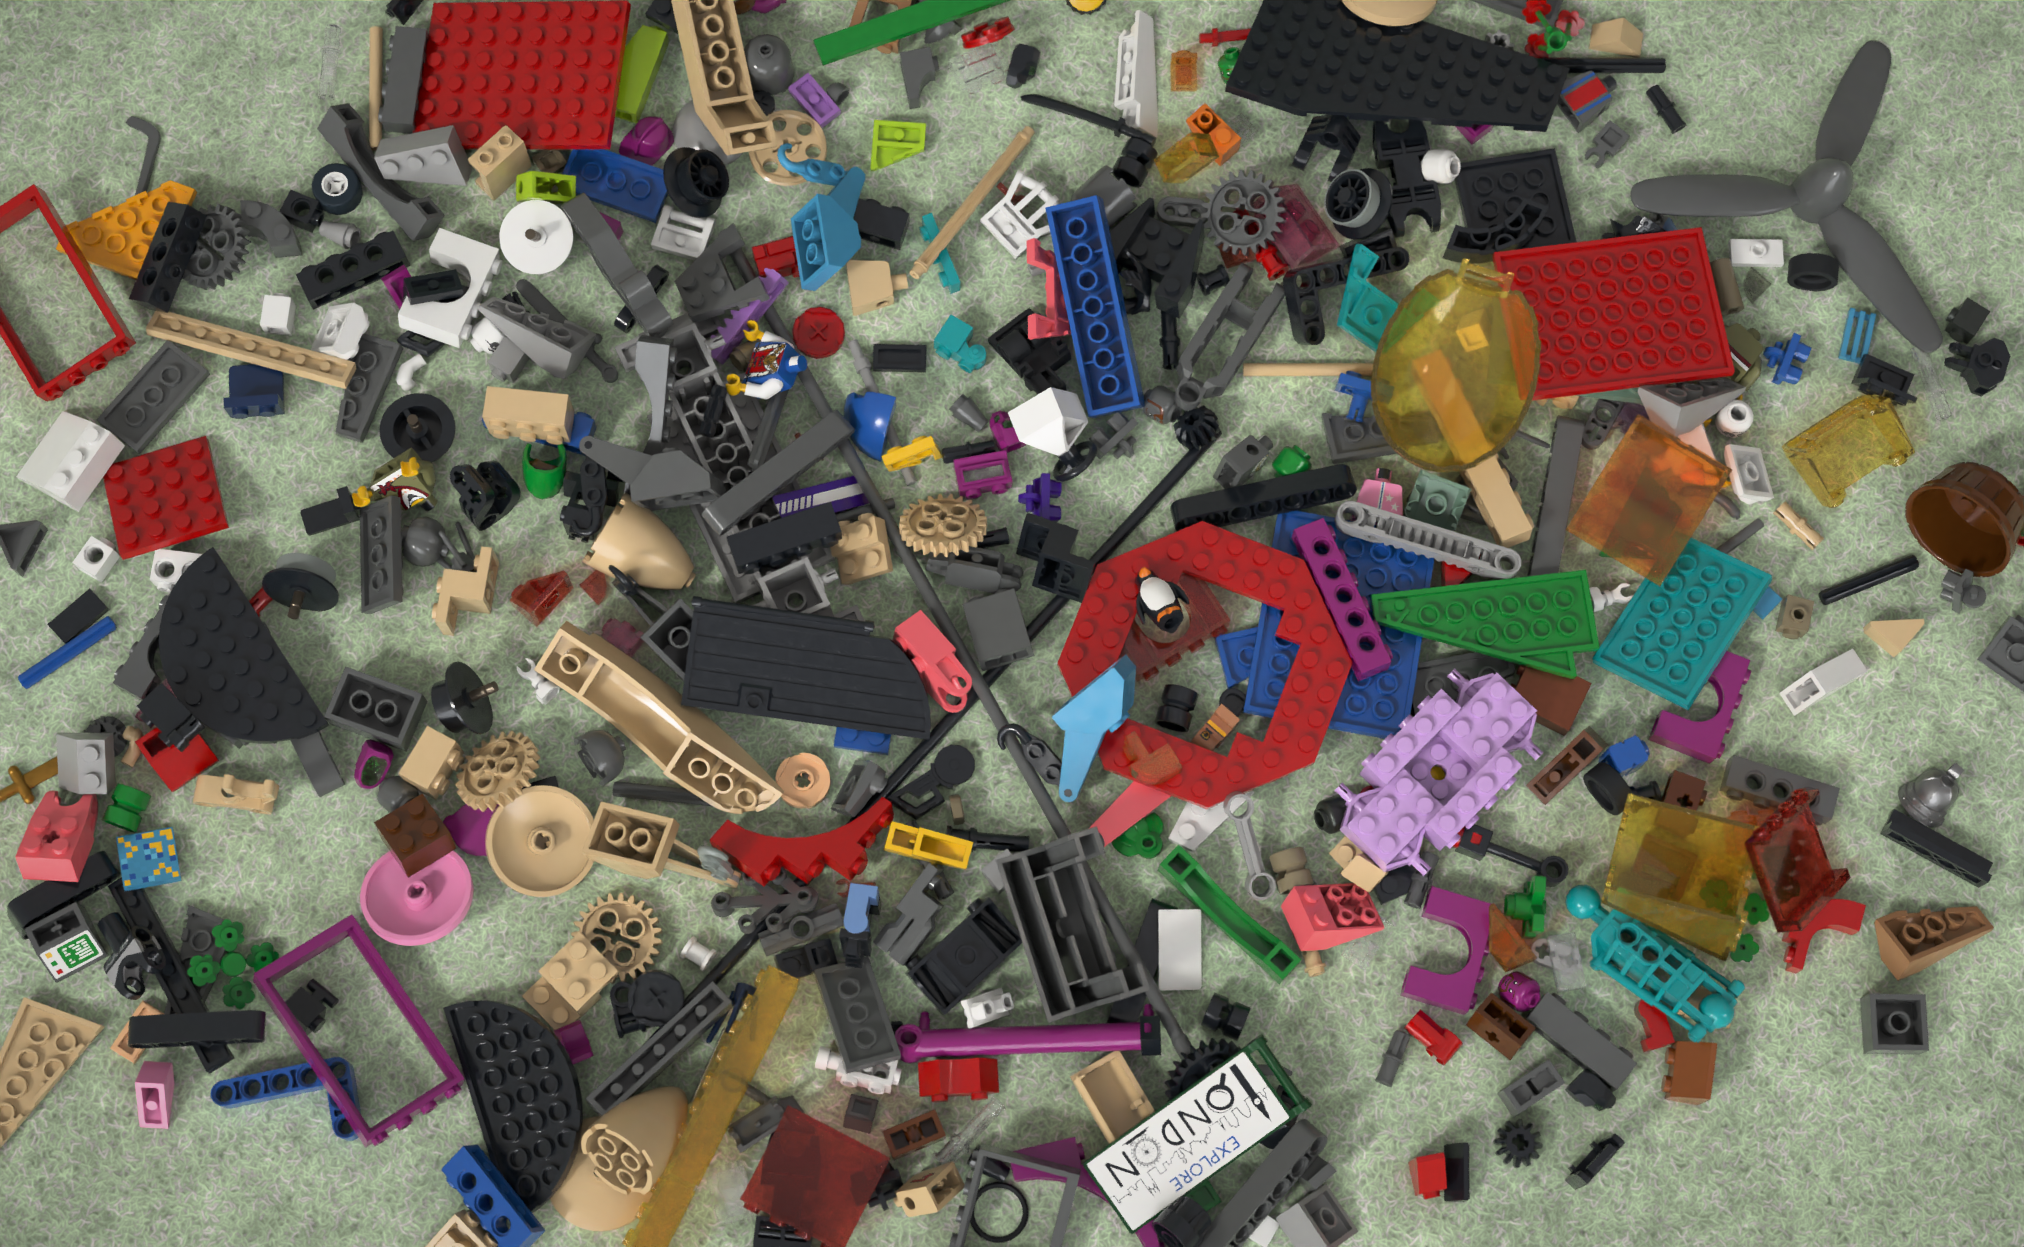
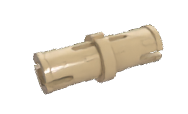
(1798, 525)

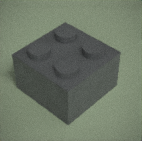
(1894, 1024)

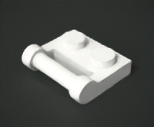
(679, 240)

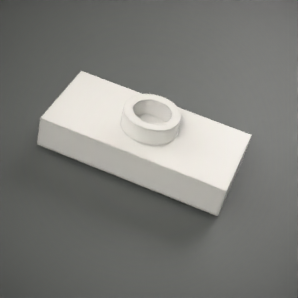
(1756, 252)

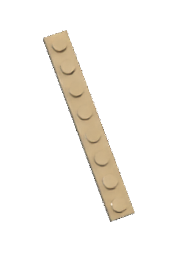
(251, 348)

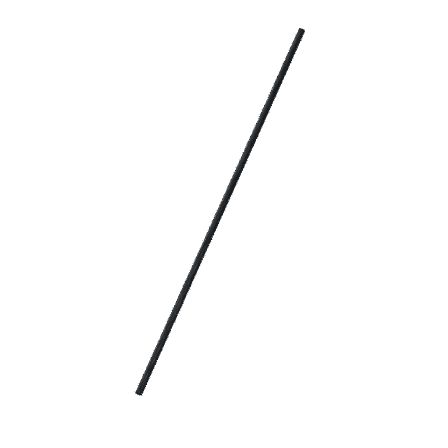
(990, 677)

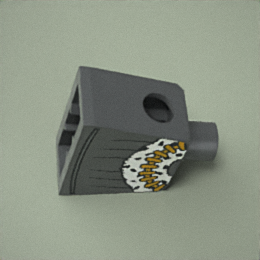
(1242, 461)

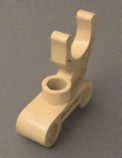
(249, 795)

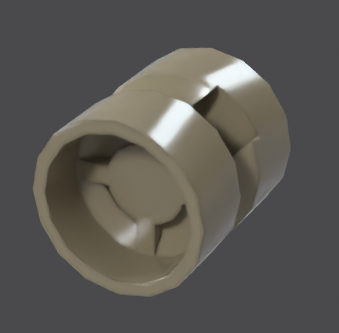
(1290, 869)

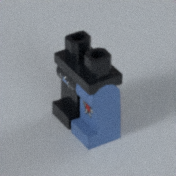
(856, 936)

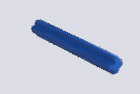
(67, 652)

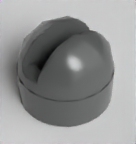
(838, 92)

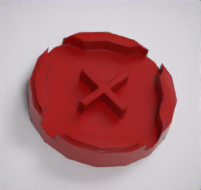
(818, 332)

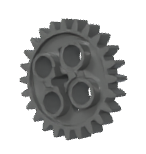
(1249, 189)
(225, 234)

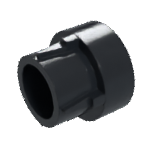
(1182, 1223)

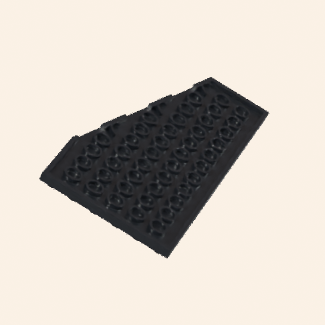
(1336, 63)

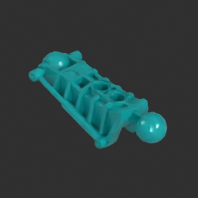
(1685, 969)

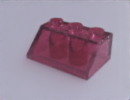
(1304, 233)

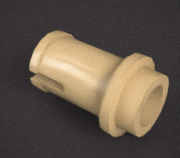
(1313, 963)

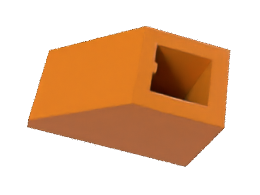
(1224, 138)

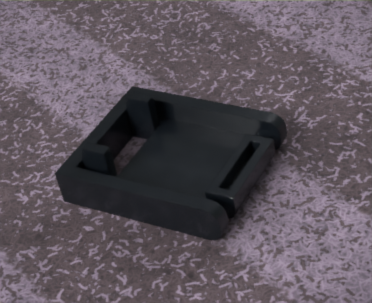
(1594, 1161)

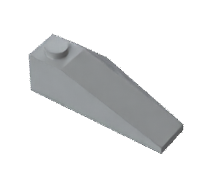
(548, 343)

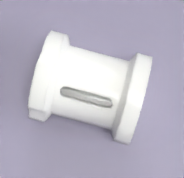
(698, 953)

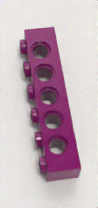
(1323, 535)

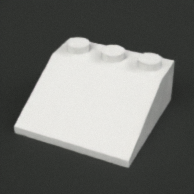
(71, 460)

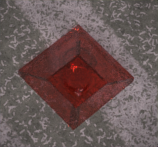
(541, 596)

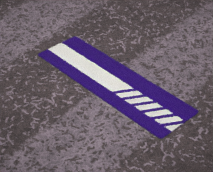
(841, 493)

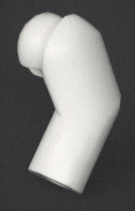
(406, 372)

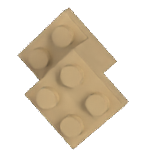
(466, 591)
(570, 983)

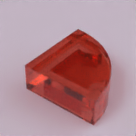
(595, 586)

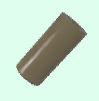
(1726, 286)

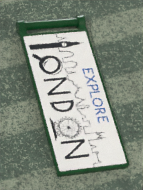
(1193, 1136)

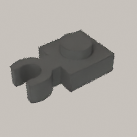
(1607, 141)

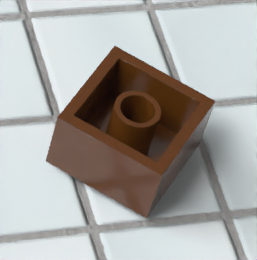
(415, 835)

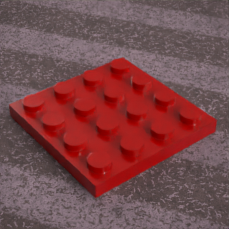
(164, 498)

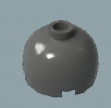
(601, 754)

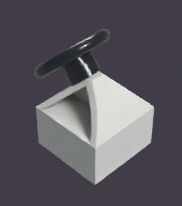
(1053, 424)

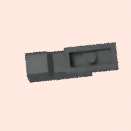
(917, 918)

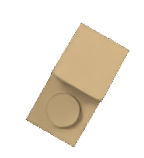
(1357, 865)

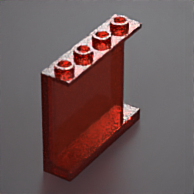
(1793, 864)
(814, 1179)

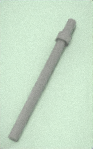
(863, 368)

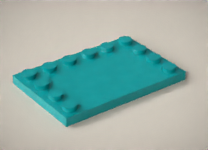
(1681, 630)

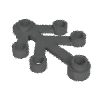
(768, 902)

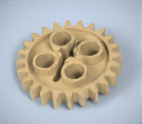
(943, 525)
(497, 771)
(626, 915)

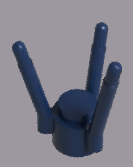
(737, 997)

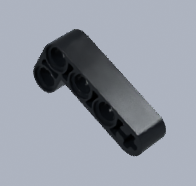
(55, 895)

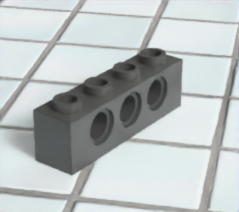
(1766, 777)

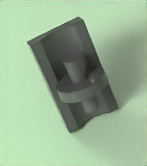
(1122, 427)
(1959, 589)

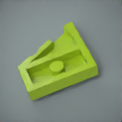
(895, 142)

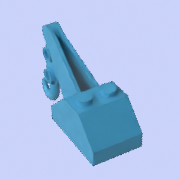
(825, 226)

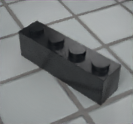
(785, 538)

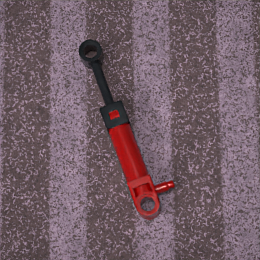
(1477, 842)

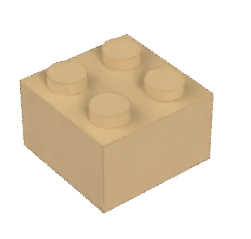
(432, 763)

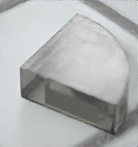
(1755, 285)

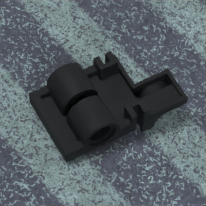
(1033, 358)

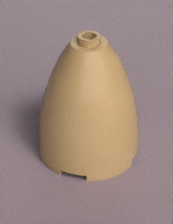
(641, 547)
(636, 1139)

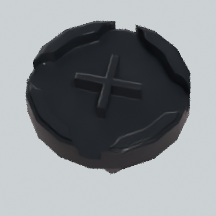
(656, 997)

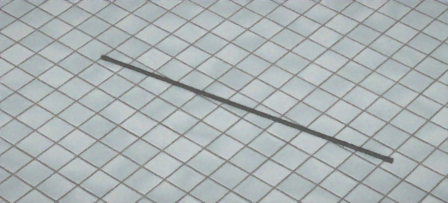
(1179, 1039)

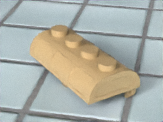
(1112, 1095)

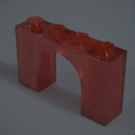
(1206, 621)

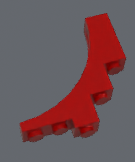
(804, 857)

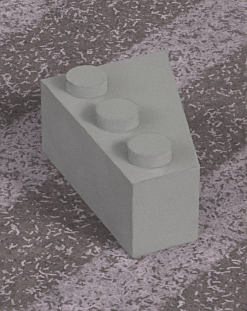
(425, 157)

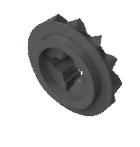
(111, 725)

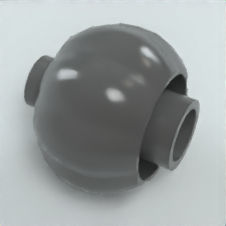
(422, 542)

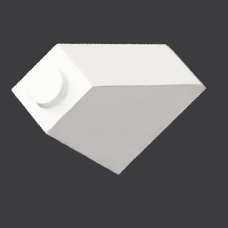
(1823, 681)

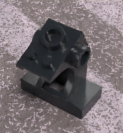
(580, 512)

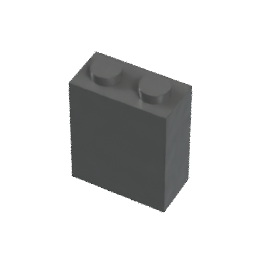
(998, 629)

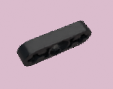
(657, 278)

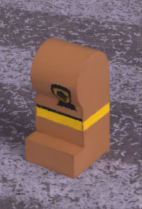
(1216, 729)

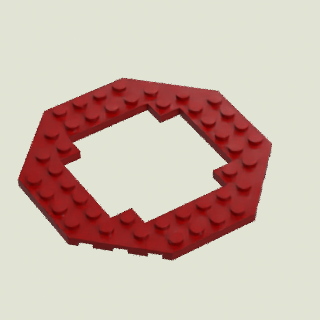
(1250, 571)

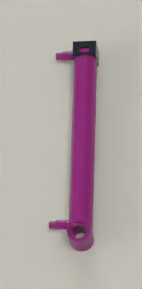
(1029, 1039)

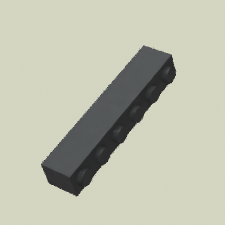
(661, 1049)

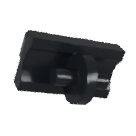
(884, 1190)

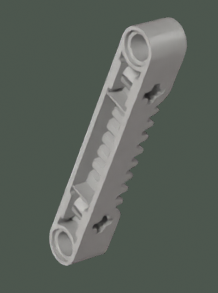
(1427, 540)

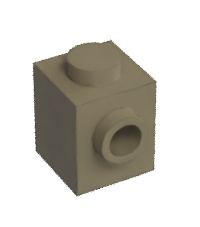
(1794, 617)

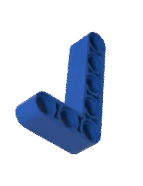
(296, 1086)

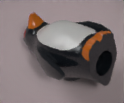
(1159, 600)

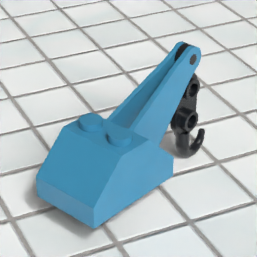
(1085, 719)

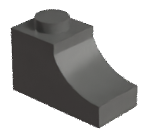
(918, 70)
(1316, 1174)

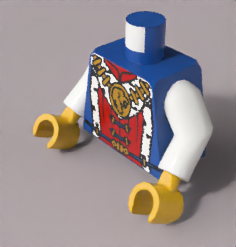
(771, 366)

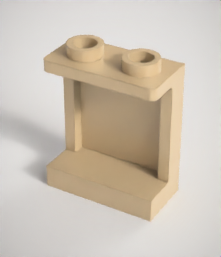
(500, 162)

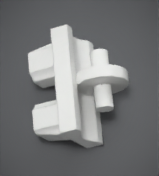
(987, 1007)

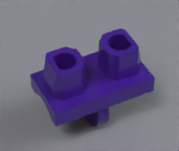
(1038, 497)

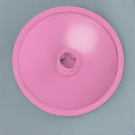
(416, 907)

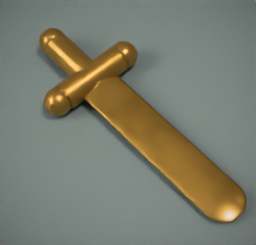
(23, 783)

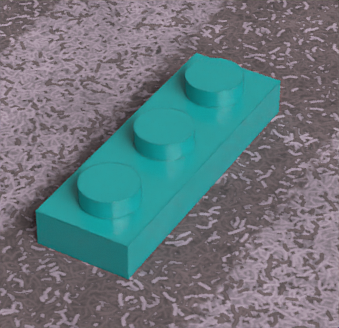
(948, 274)

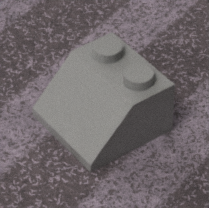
(86, 762)
(1317, 1221)

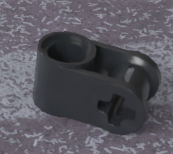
(623, 1014)

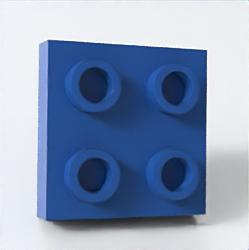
(1359, 388)

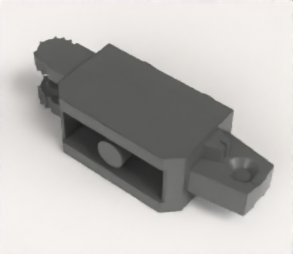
(977, 570)

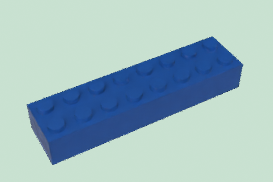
(1095, 306)

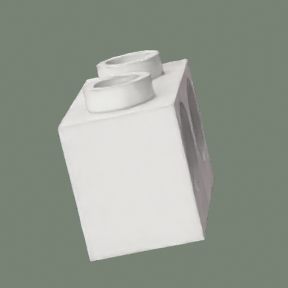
(169, 558)

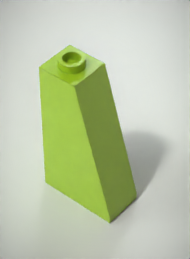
(639, 69)

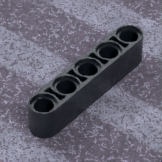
(1148, 948)
(196, 1029)

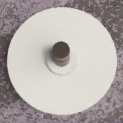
(536, 237)

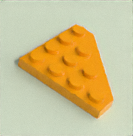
(122, 234)

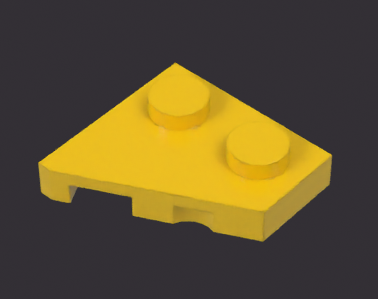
(911, 455)

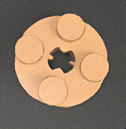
(817, 774)

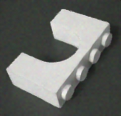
(453, 320)

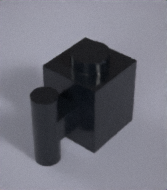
(309, 1007)

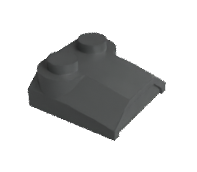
(860, 784)

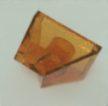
(1506, 943)

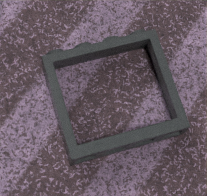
(972, 1185)

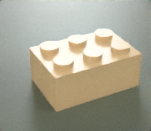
(528, 415)

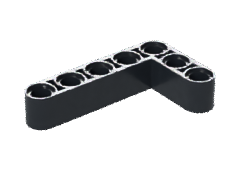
(1333, 277)

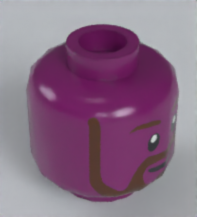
(1519, 991)

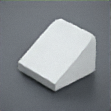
(1265, 1232)

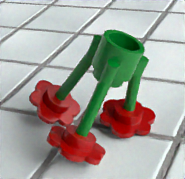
(1555, 37)

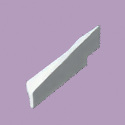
(1137, 76)

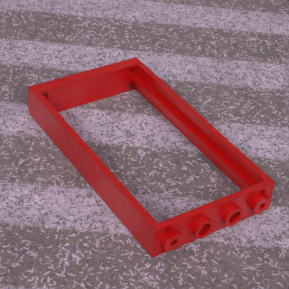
(11, 213)

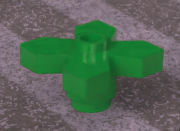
(1528, 906)

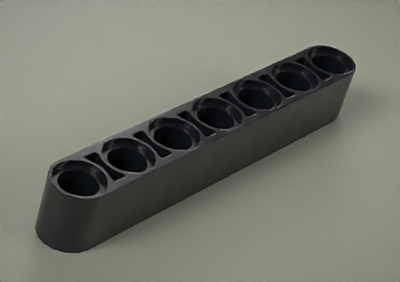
(1265, 497)

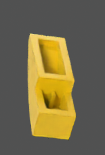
(927, 845)

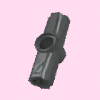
(819, 923)

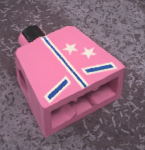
(1381, 493)

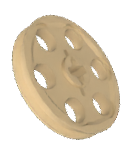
(799, 142)

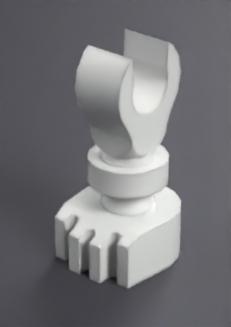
(1607, 597)
(544, 688)

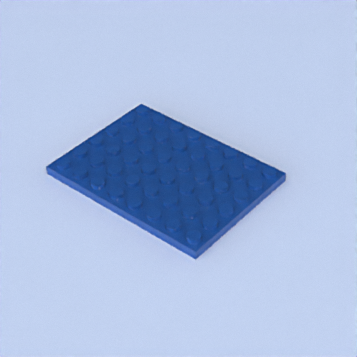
(1365, 706)

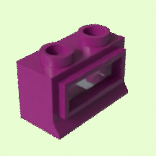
(982, 474)

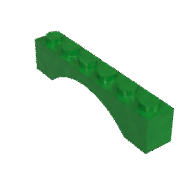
(1244, 931)

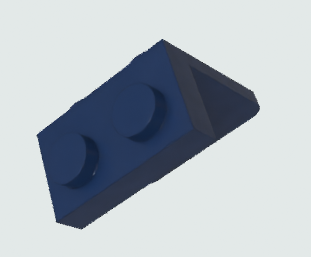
(254, 392)

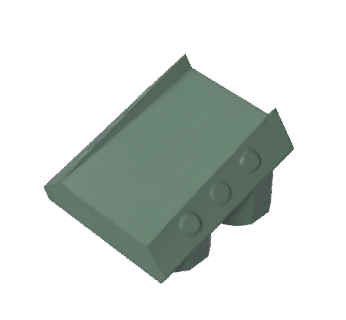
(1437, 501)

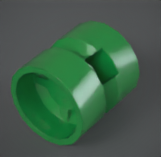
(126, 808)

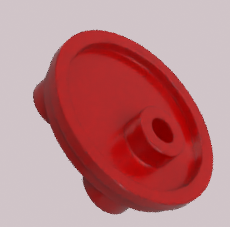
(985, 33)

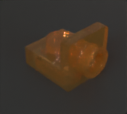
(1183, 71)

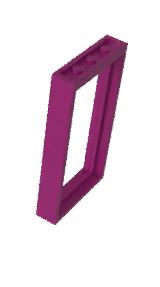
(403, 1117)

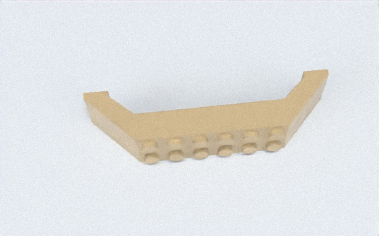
(721, 75)

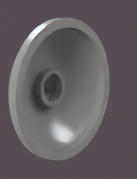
(692, 133)

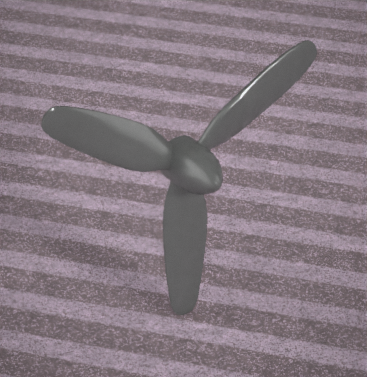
(1819, 198)

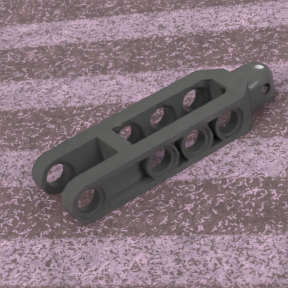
(1190, 390)

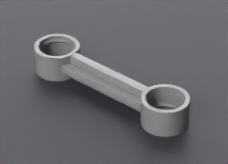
(1249, 845)

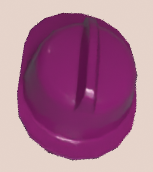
(647, 140)

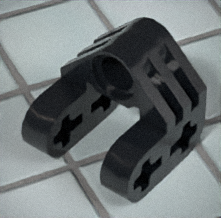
(1333, 132)
(492, 503)

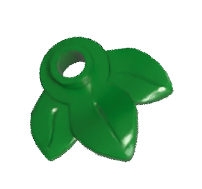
(1134, 838)

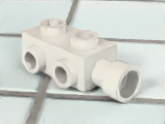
(863, 1078)

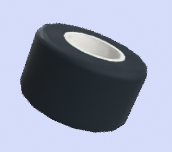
(337, 179)

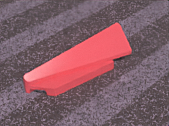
(1128, 810)

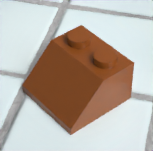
(1689, 1072)

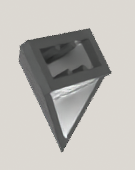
(21, 543)

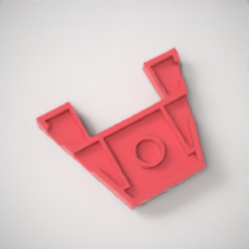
(1057, 320)

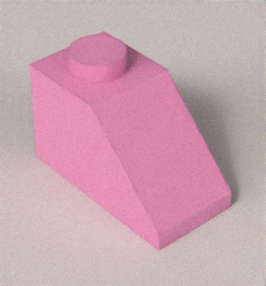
(155, 1094)

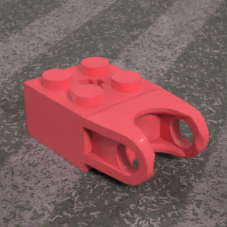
(933, 660)
(58, 839)

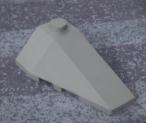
(1687, 405)

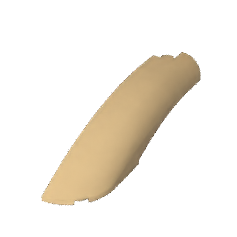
(651, 715)

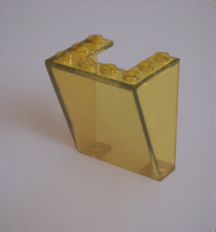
(1681, 873)

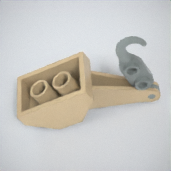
(640, 847)

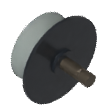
(1358, 202)
(302, 583)

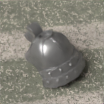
(1931, 795)

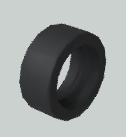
(1813, 272)
(1607, 787)

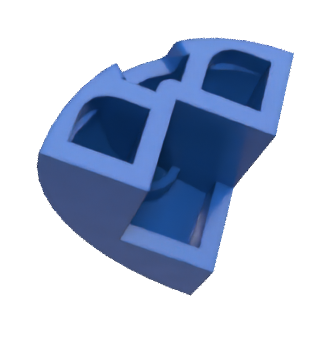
(871, 420)

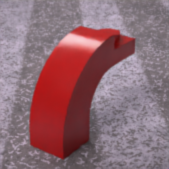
(1836, 915)

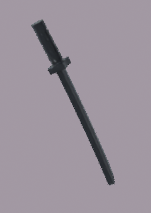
(1119, 127)

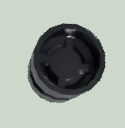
(1134, 162)
(1175, 711)
(1235, 1020)

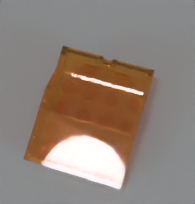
(1649, 500)

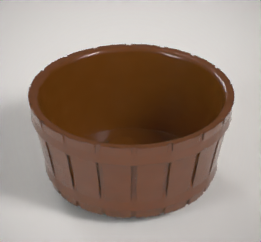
(1968, 518)

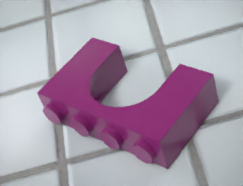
(1705, 738)
(1455, 990)

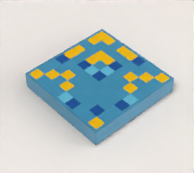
(148, 859)

